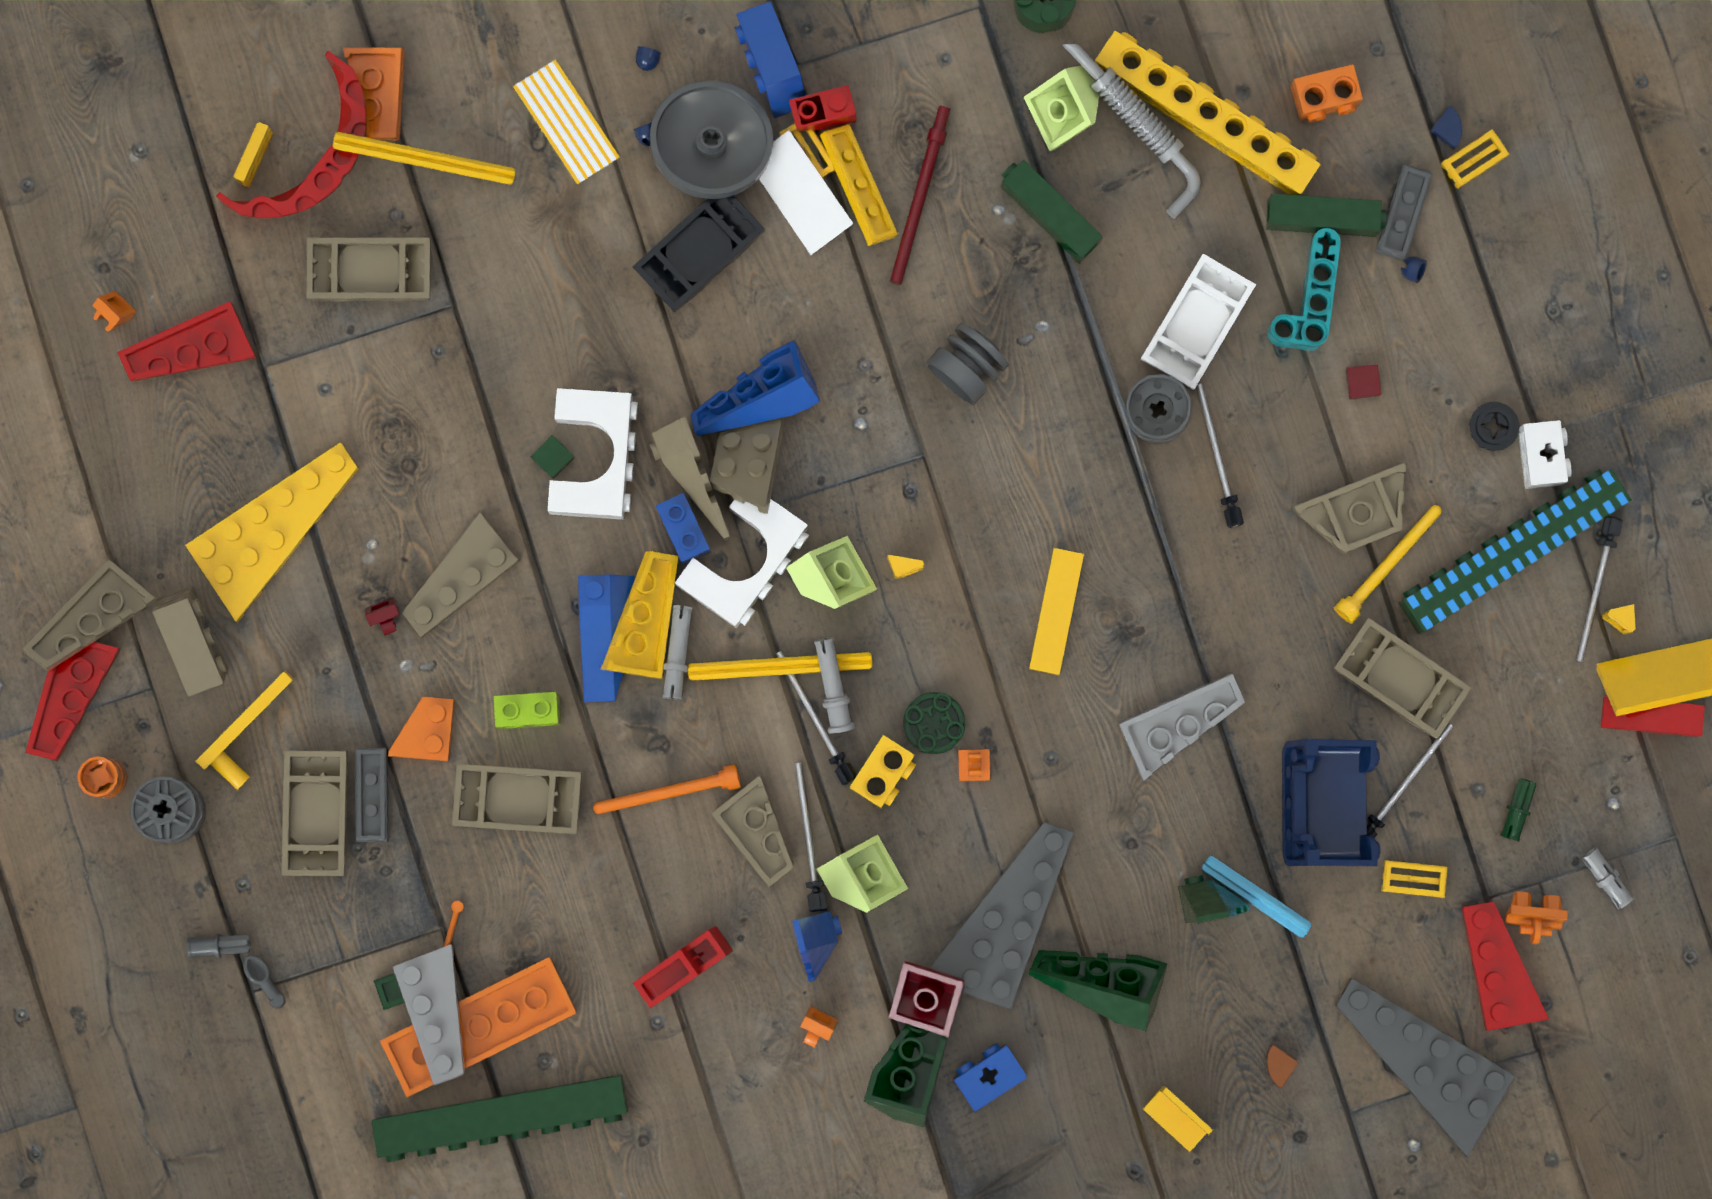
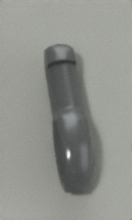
(259, 974)

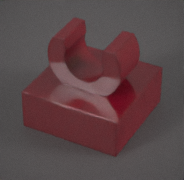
(383, 613)

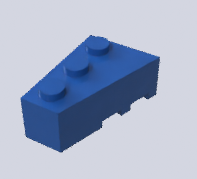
(770, 57)

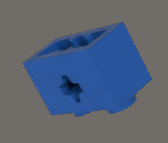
(683, 529)
(981, 1093)

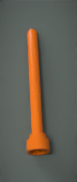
(725, 778)

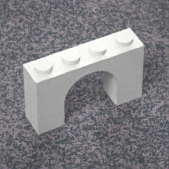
(606, 495)
(735, 598)

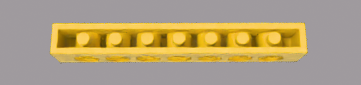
(1210, 130)

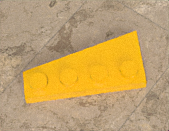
(644, 624)

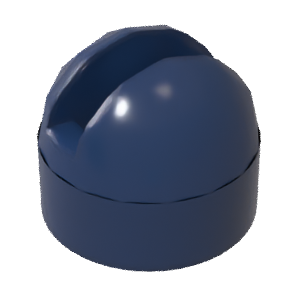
(647, 58)
(643, 134)
(1415, 269)

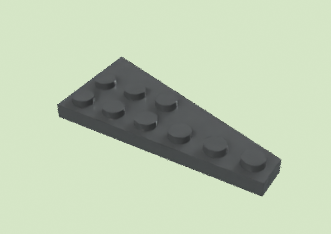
(1001, 931)
(1441, 1073)

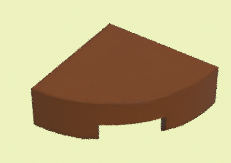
(1279, 1065)

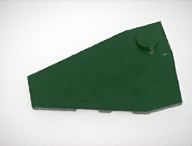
(1208, 901)
(1110, 986)

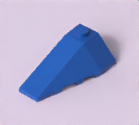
(770, 392)
(600, 609)
(816, 940)

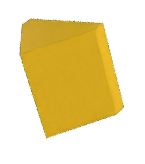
(1621, 618)

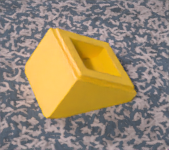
(904, 566)

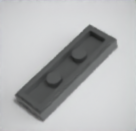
(1404, 212)
(371, 794)

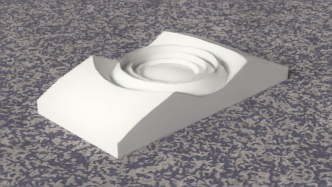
(1198, 321)

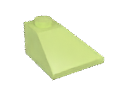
(1064, 106)
(832, 574)
(863, 876)

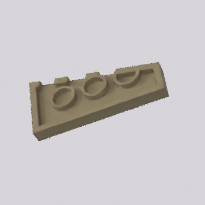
(464, 572)
(92, 612)

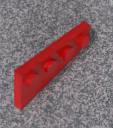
(195, 344)
(66, 698)
(1500, 977)

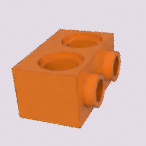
(1324, 85)

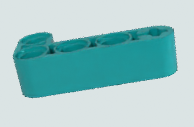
(1312, 289)

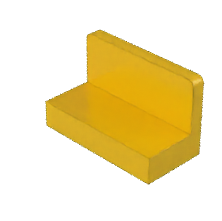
(1176, 1118)

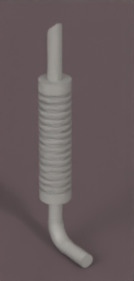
(1143, 123)

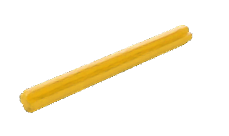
(423, 158)
(774, 666)

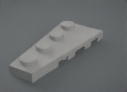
(1169, 727)
(432, 1004)

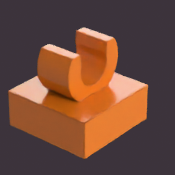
(113, 309)
(974, 765)
(818, 1025)

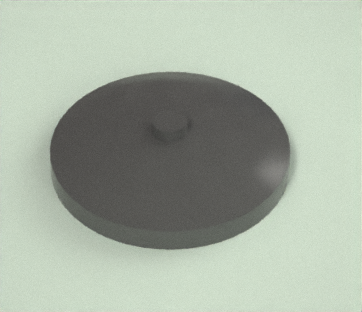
(711, 139)

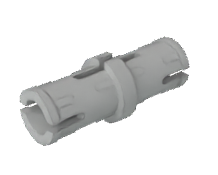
(1607, 878)

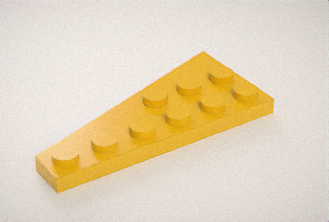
(261, 536)

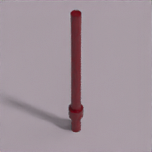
(936, 138)

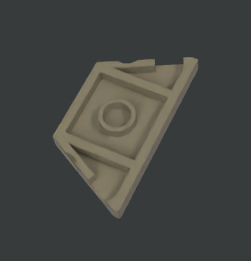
(748, 462)
(1358, 511)

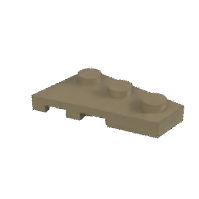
(755, 831)

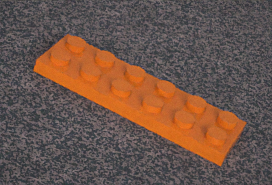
(489, 1022)

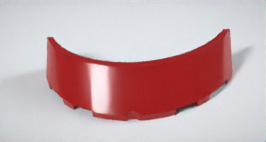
(332, 166)

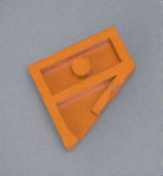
(427, 731)

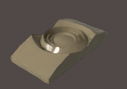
(369, 269)
(1402, 678)
(516, 799)
(315, 813)

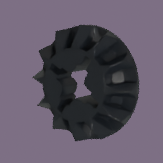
(1504, 416)

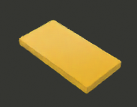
(1658, 677)

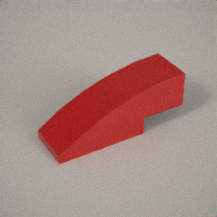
(1672, 719)
(683, 966)

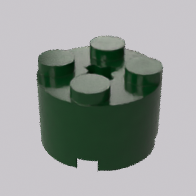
(1044, 16)

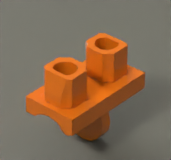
(1536, 920)

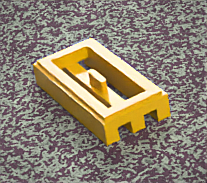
(253, 154)
(823, 172)
(1454, 173)
(1387, 876)

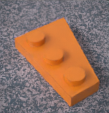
(381, 80)

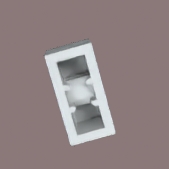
(1537, 469)

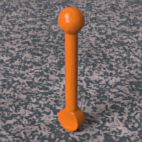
(457, 907)

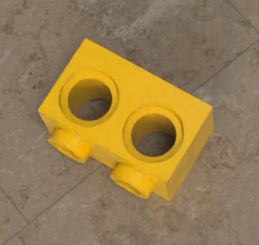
(876, 768)

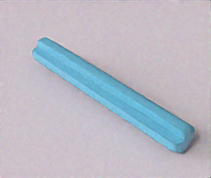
(1256, 896)

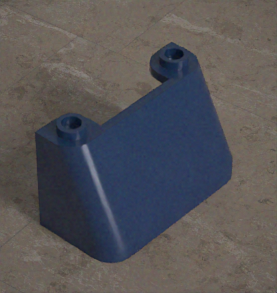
(1327, 802)

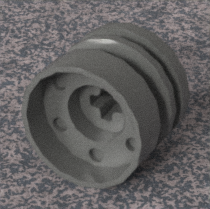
(967, 363)
(1152, 392)
(185, 804)

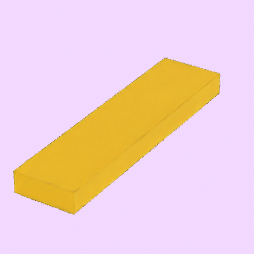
(858, 184)
(1056, 611)

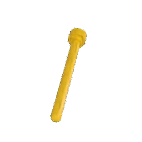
(1350, 607)

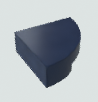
(1448, 128)

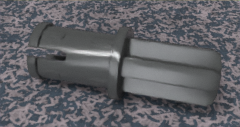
(218, 945)

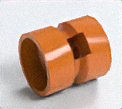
(102, 777)

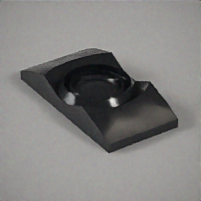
(698, 250)

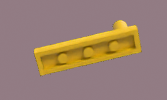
(215, 753)

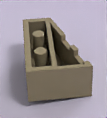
(189, 641)

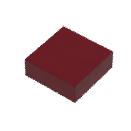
(1363, 381)

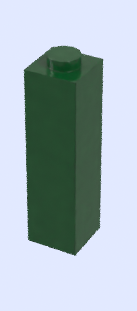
(1050, 210)
(1314, 213)

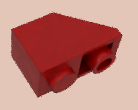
(824, 109)

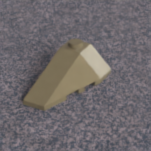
(682, 460)

